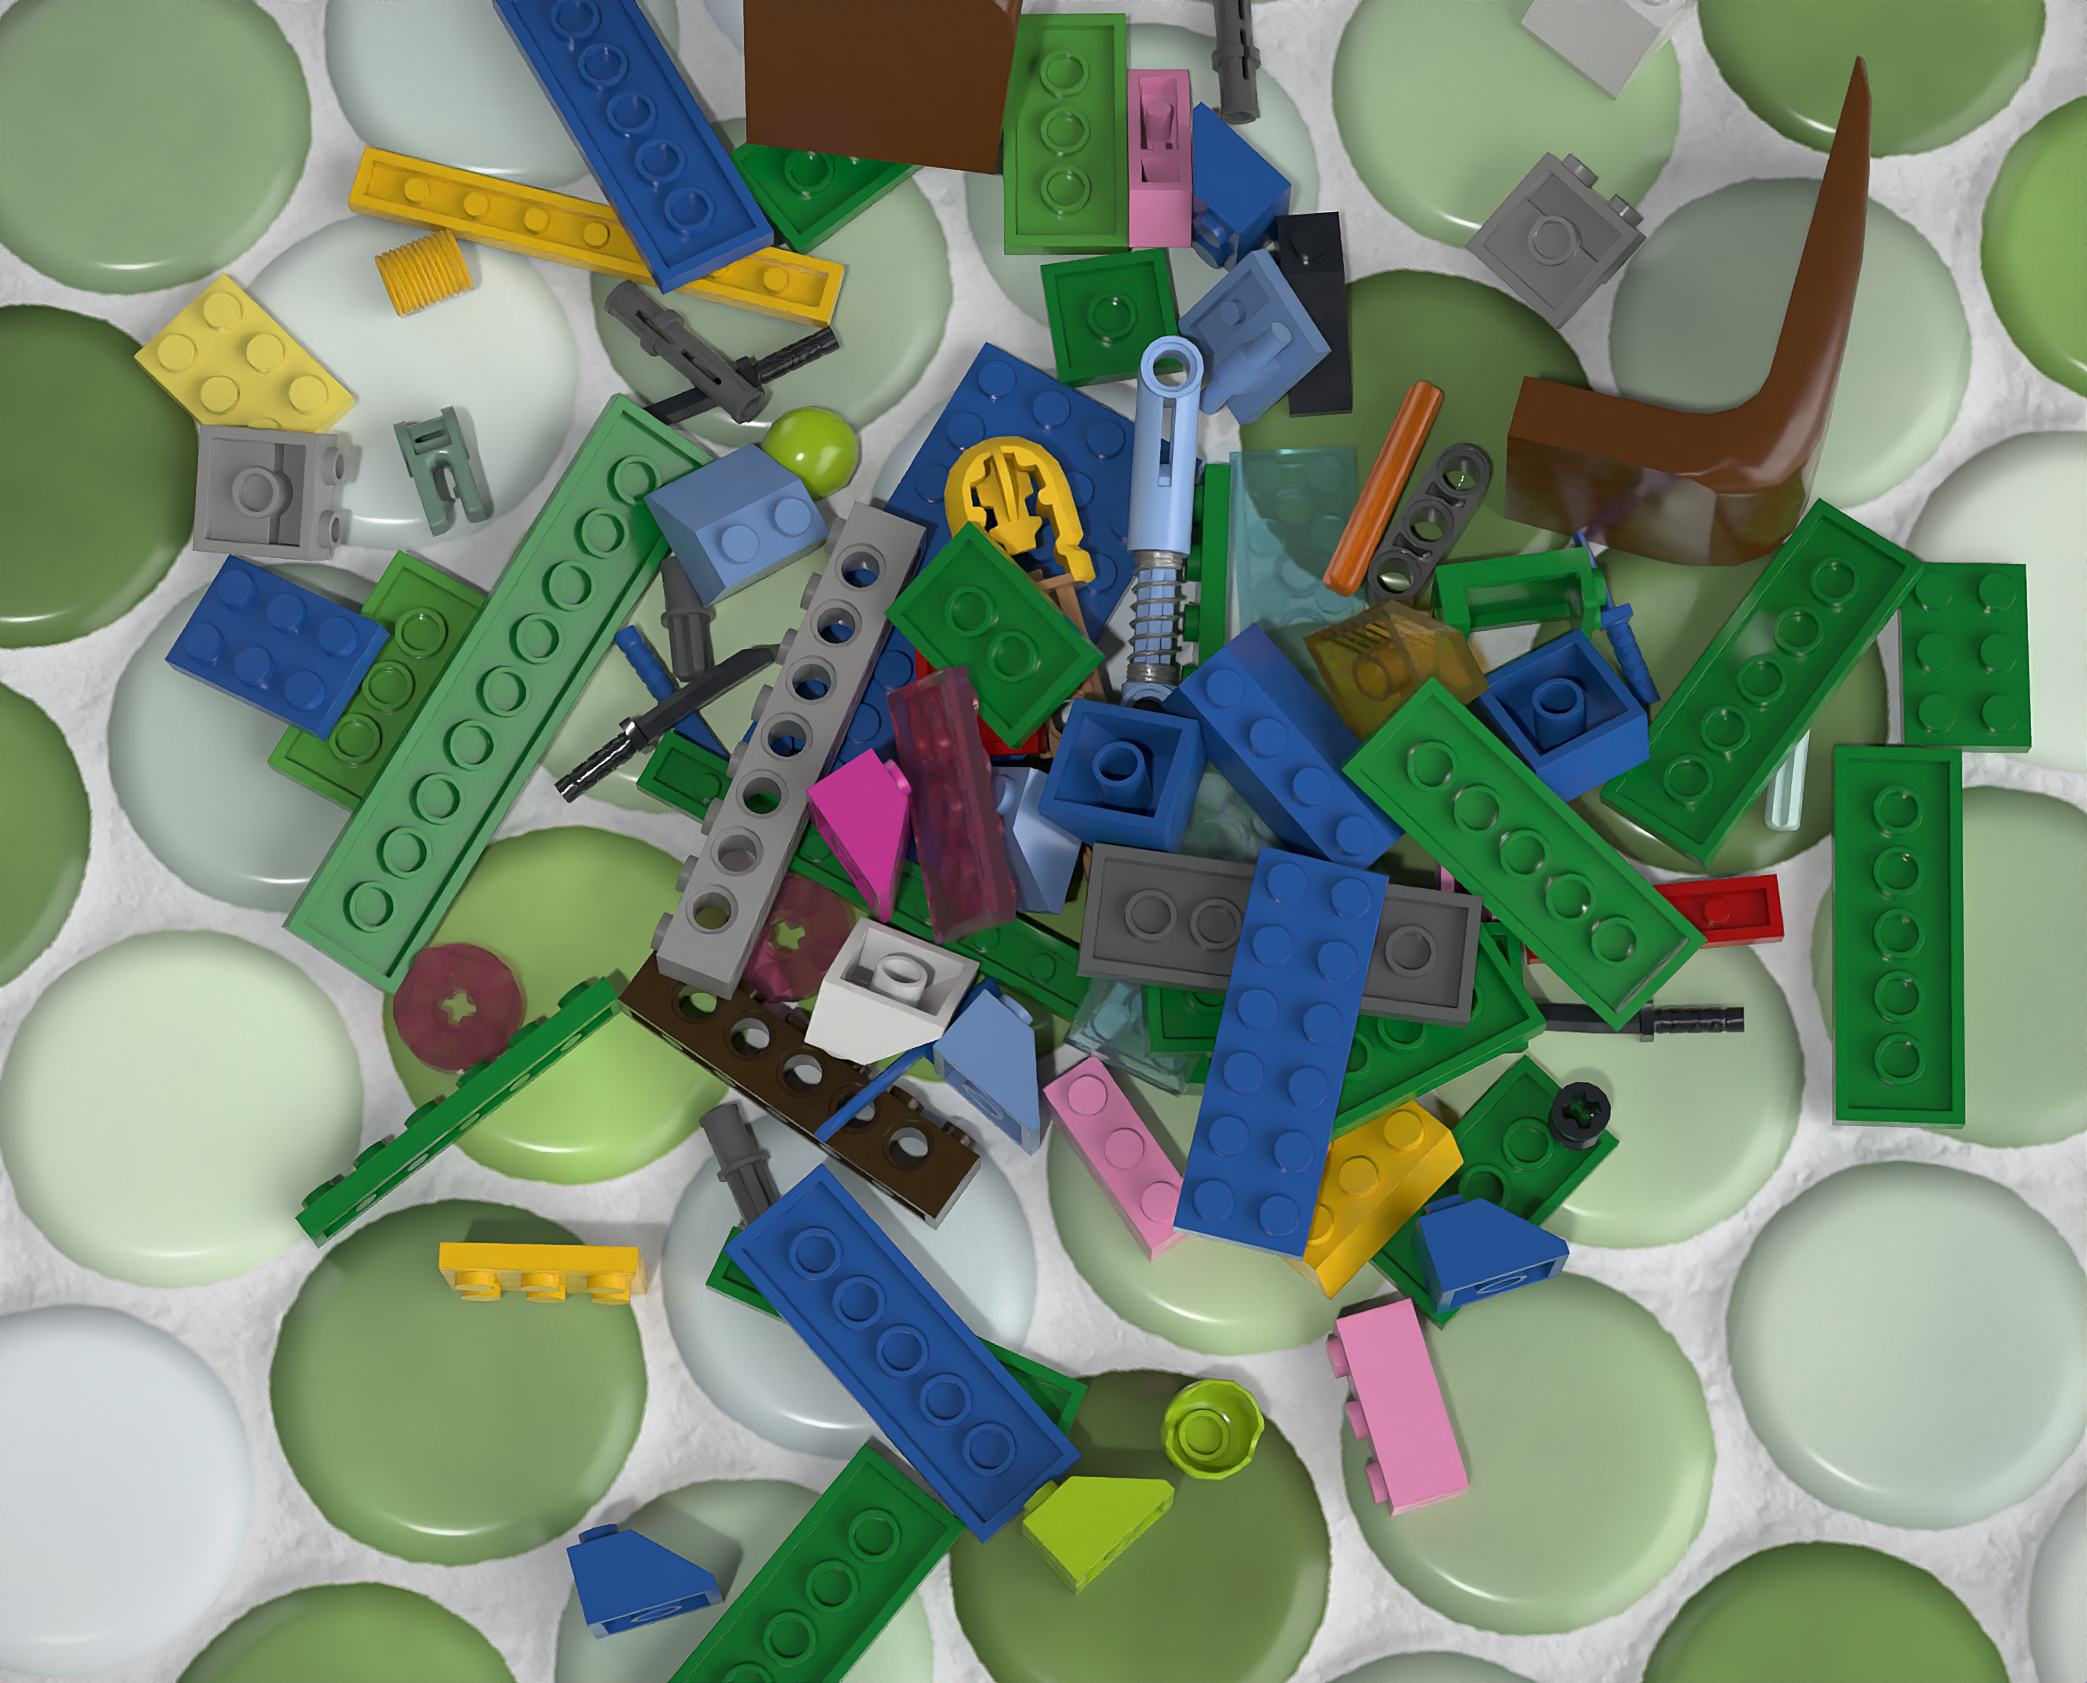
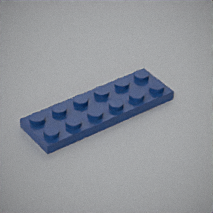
(639, 134)
(1280, 1053)
(902, 1353)

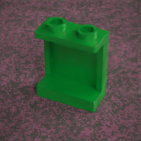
(1520, 592)

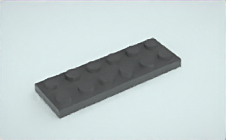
(1181, 918)

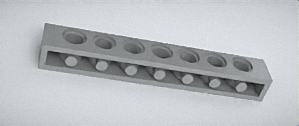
(718, 957)

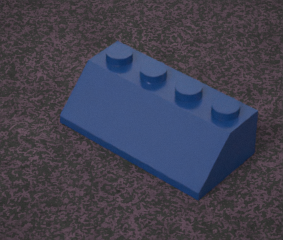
(1283, 752)

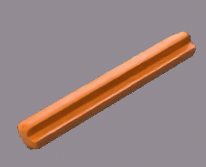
(1383, 489)

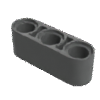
(1435, 504)

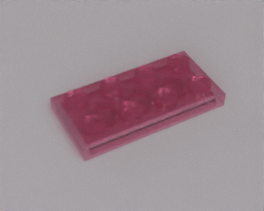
(952, 805)

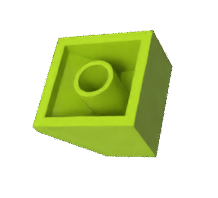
(1091, 1522)

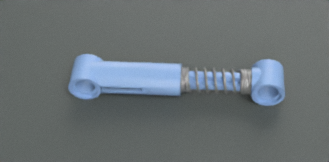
(1160, 516)

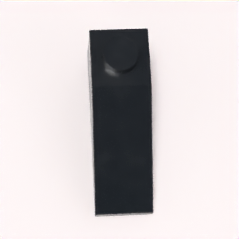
(1312, 263)

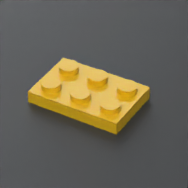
(543, 1271)

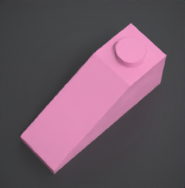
(1159, 158)

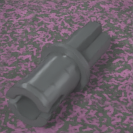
(685, 622)
(738, 1162)

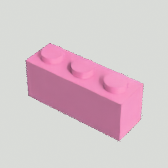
(1118, 1153)
(1397, 1408)

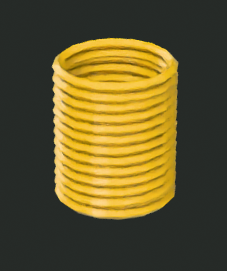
(424, 272)

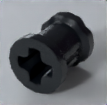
(1591, 1101)

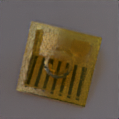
(1383, 655)

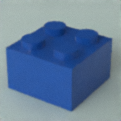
(1566, 716)

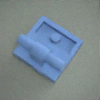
(1252, 339)

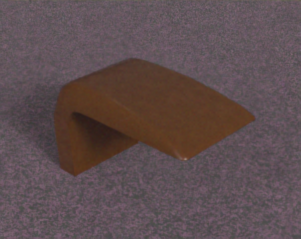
(881, 78)
(1720, 481)

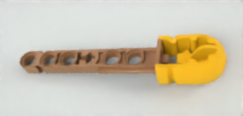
(1001, 477)

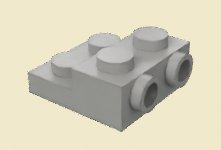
(1557, 238)
(268, 493)

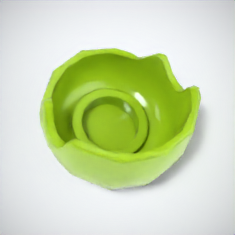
(814, 448)
(1211, 1429)

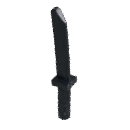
(761, 372)
(641, 732)
(1646, 1021)

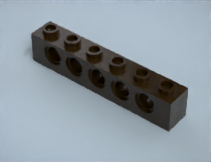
(922, 1189)

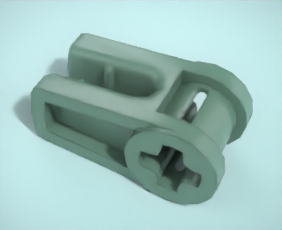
(435, 446)

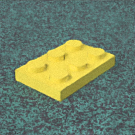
(241, 368)

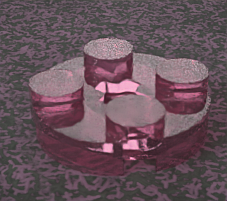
(826, 928)
(438, 977)

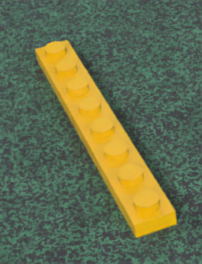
(578, 235)

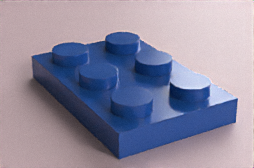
(277, 647)

